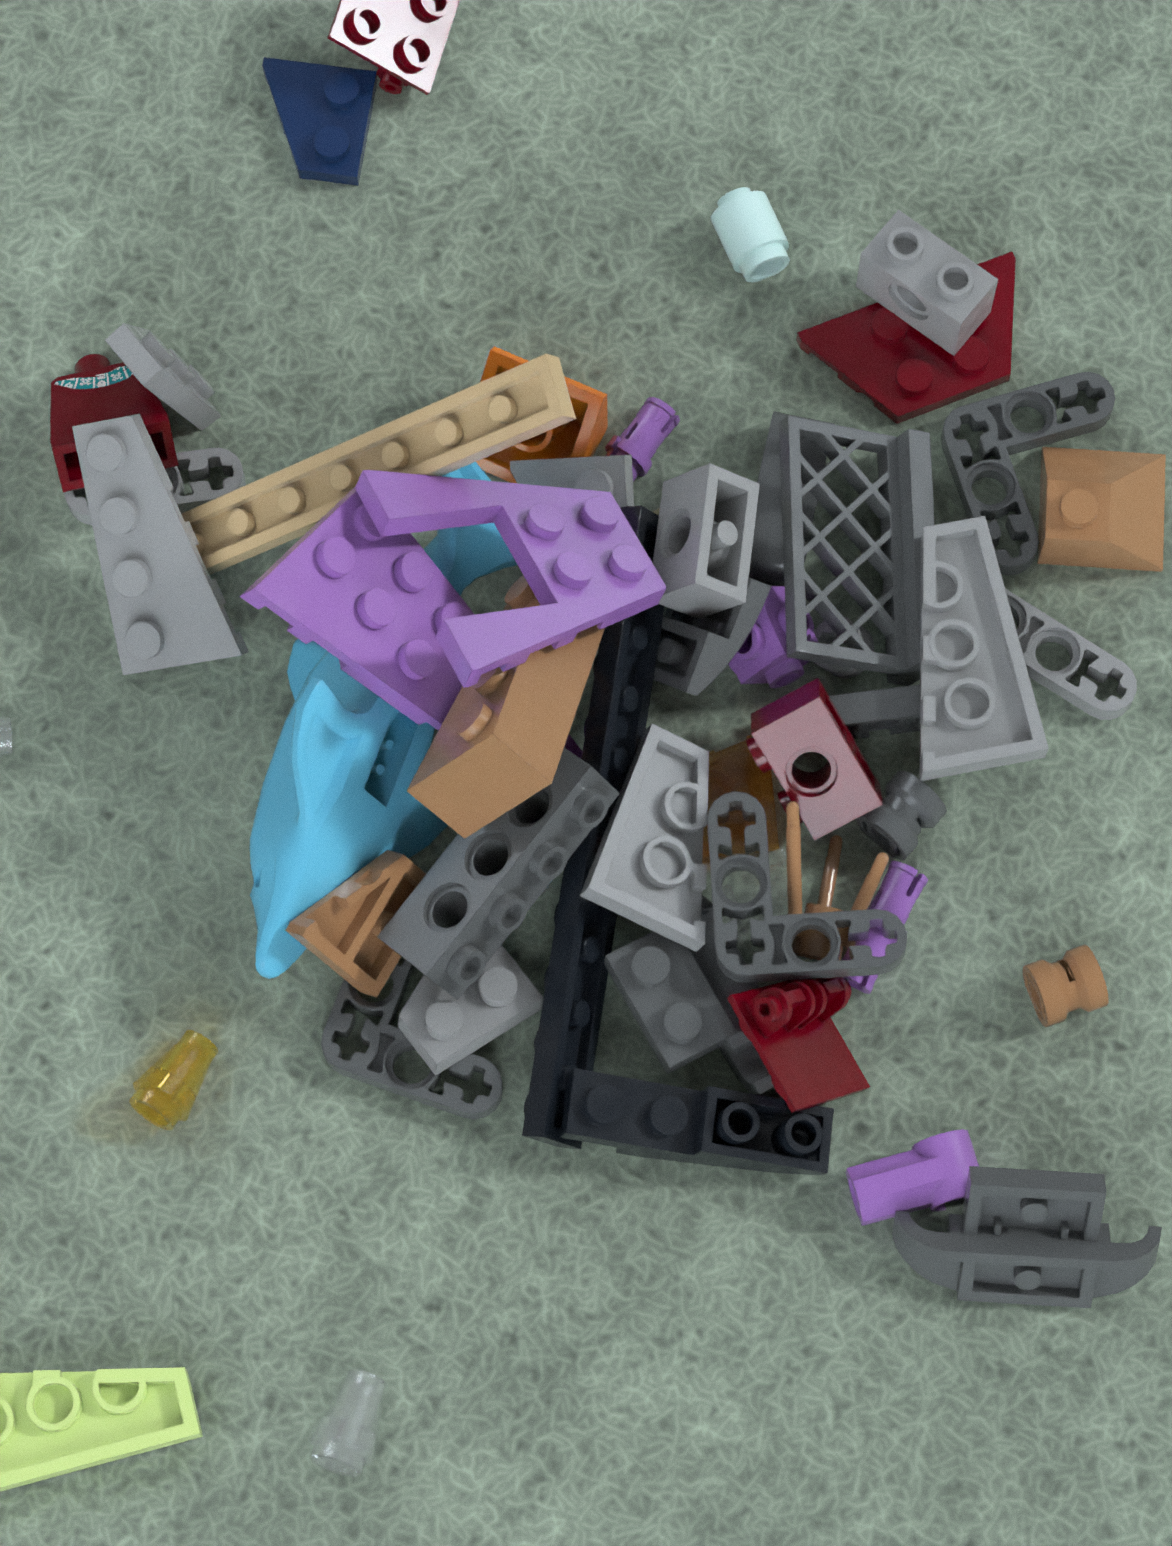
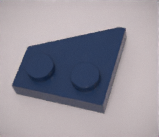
(323, 116)

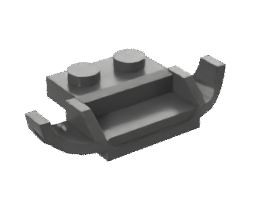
(684, 1002)
(1027, 1241)

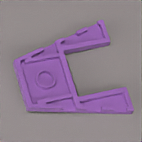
(564, 540)

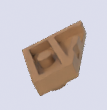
(348, 919)

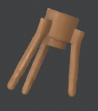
(813, 943)

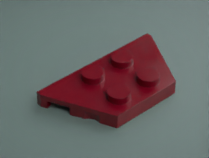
(906, 369)

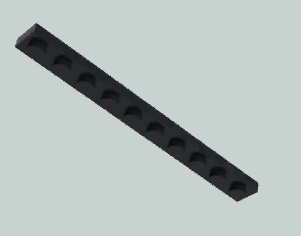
(583, 929)

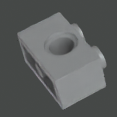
(926, 282)
(705, 540)

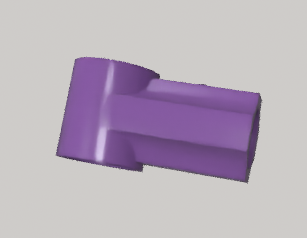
(914, 1179)

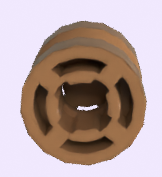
(1065, 985)

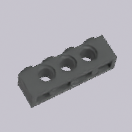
(495, 876)

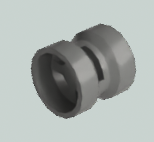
(904, 811)

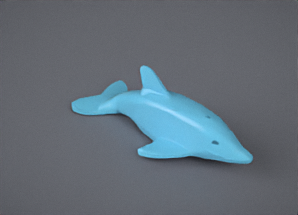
(345, 770)

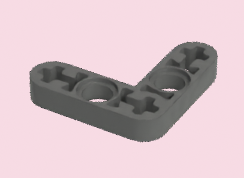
(1003, 439)
(778, 931)
(389, 1042)

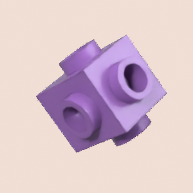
(764, 651)

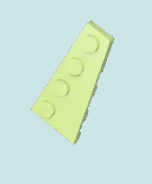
(88, 1418)

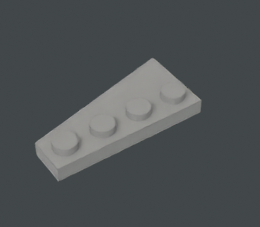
(152, 572)
(972, 668)

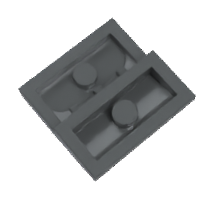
(699, 649)

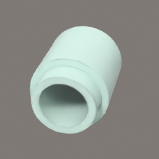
(751, 234)

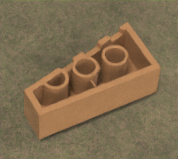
(505, 731)

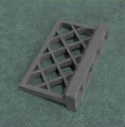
(903, 508)

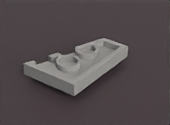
(165, 374)

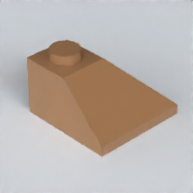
(1101, 509)

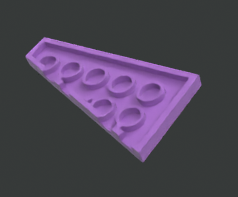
(372, 608)

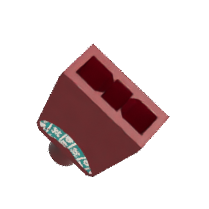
(98, 394)

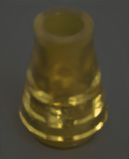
(172, 1083)

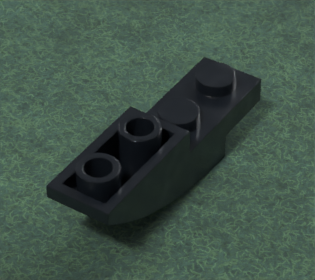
(696, 1125)

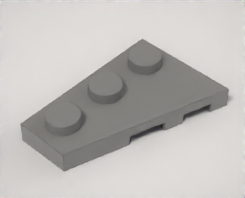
(654, 841)

